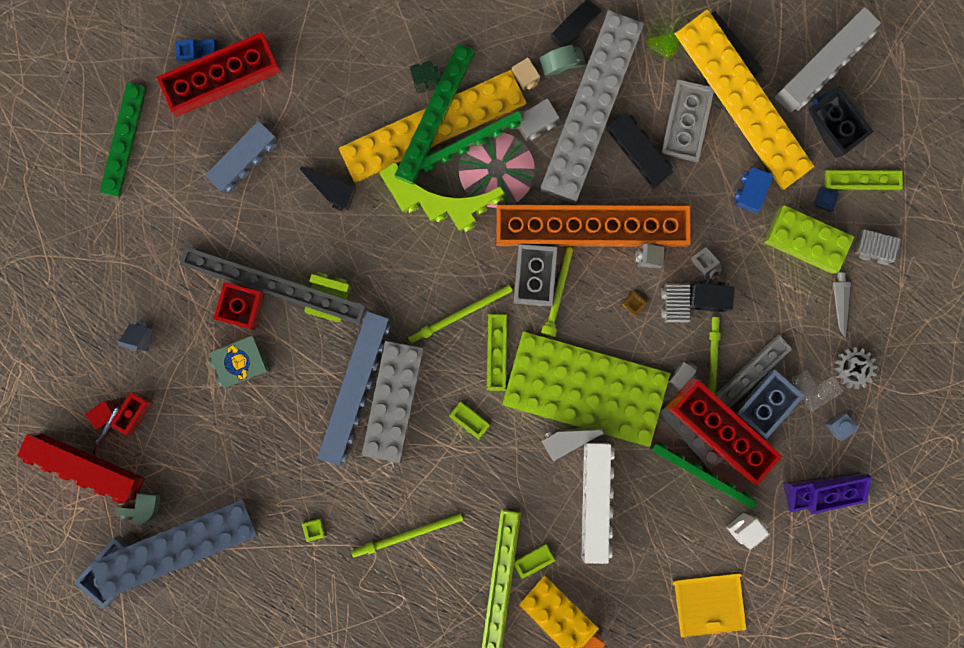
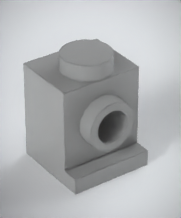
(683, 374)

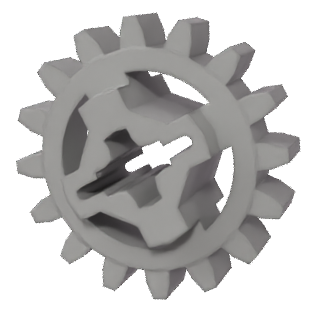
(851, 361)

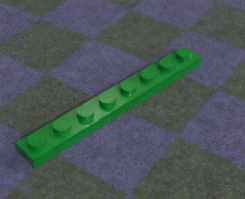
(434, 114)

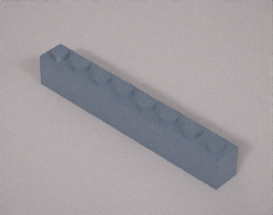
(353, 389)

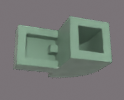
(562, 59)
(145, 508)

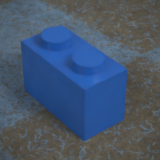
(753, 189)

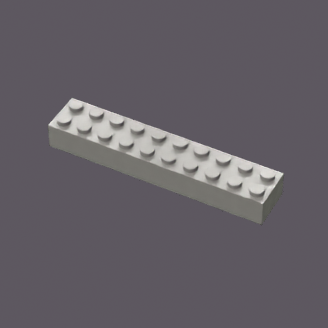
(591, 107)

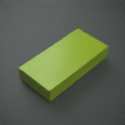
(469, 420)
(534, 561)

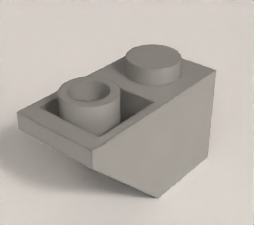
(650, 256)

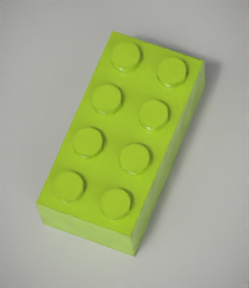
(808, 239)

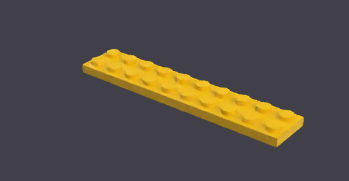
(744, 99)
(467, 112)

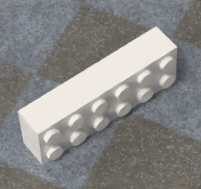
(596, 502)

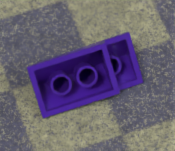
(827, 492)

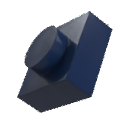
(826, 199)

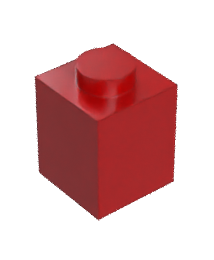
(100, 414)

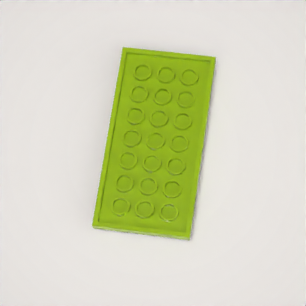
(586, 388)

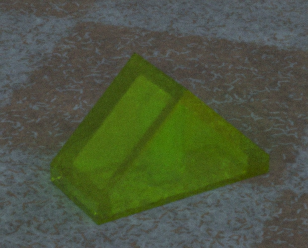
(663, 45)

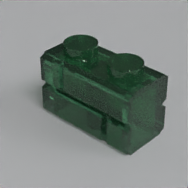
(425, 76)

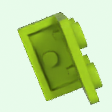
(336, 288)

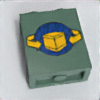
(238, 362)

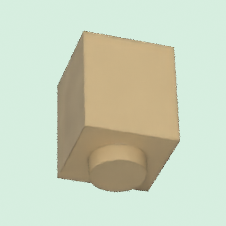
(526, 74)

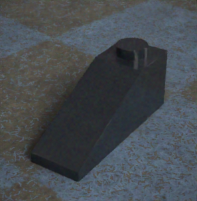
(335, 191)

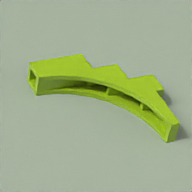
(435, 206)

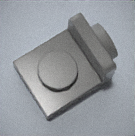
(707, 264)

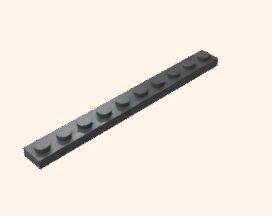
(272, 285)

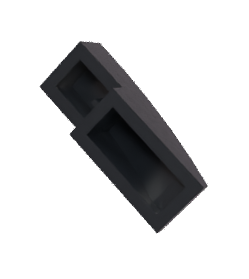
(575, 24)

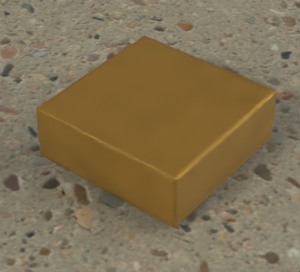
(634, 303)

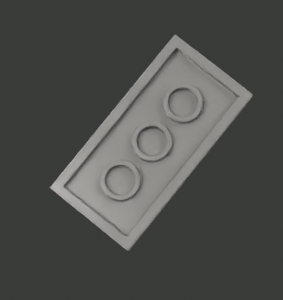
(687, 121)

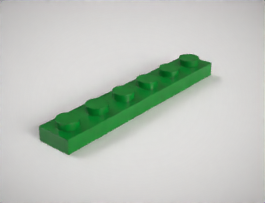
(123, 139)
(478, 139)
(711, 478)

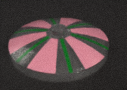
(496, 164)

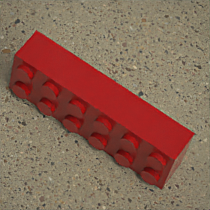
(218, 74)
(724, 431)
(80, 467)

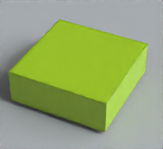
(313, 529)

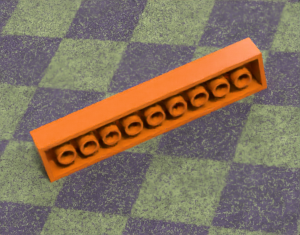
(592, 225)

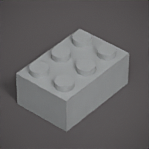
(535, 275)

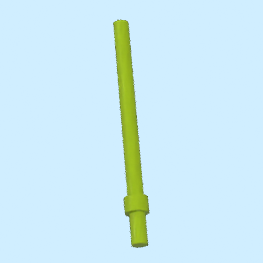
(427, 331)
(714, 336)
(371, 547)

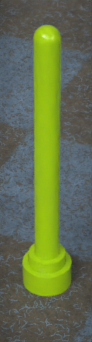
(550, 326)

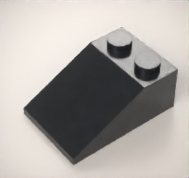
(839, 122)

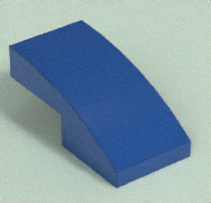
(192, 50)

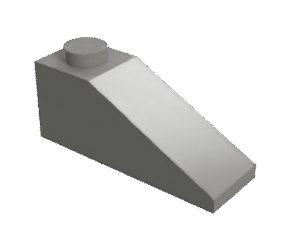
(566, 440)

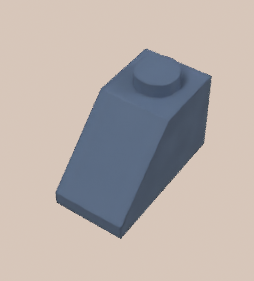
(136, 336)

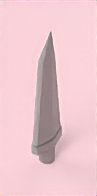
(841, 295)

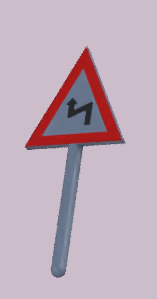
(105, 432)

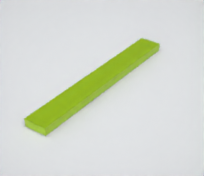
(501, 579)

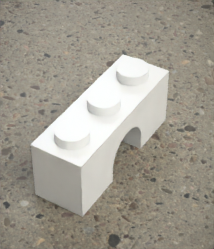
(748, 530)

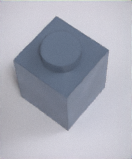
(841, 426)

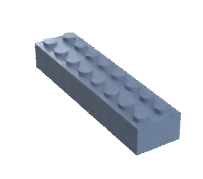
(172, 549)

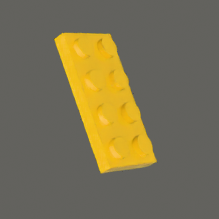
(558, 615)

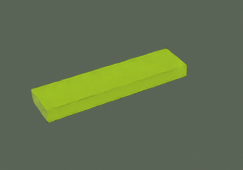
(864, 179)
(497, 352)

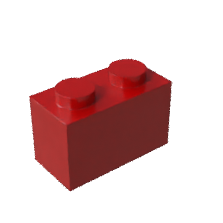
(131, 413)

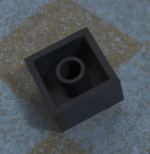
(711, 297)

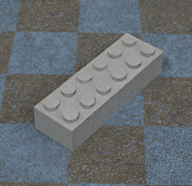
(828, 61)
(393, 402)

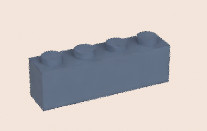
(241, 158)

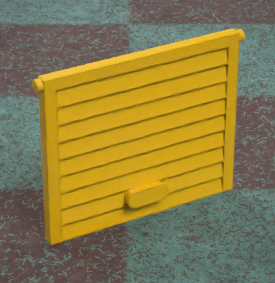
(710, 604)

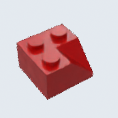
(239, 306)

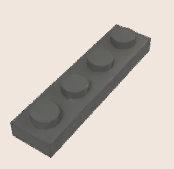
(695, 443)

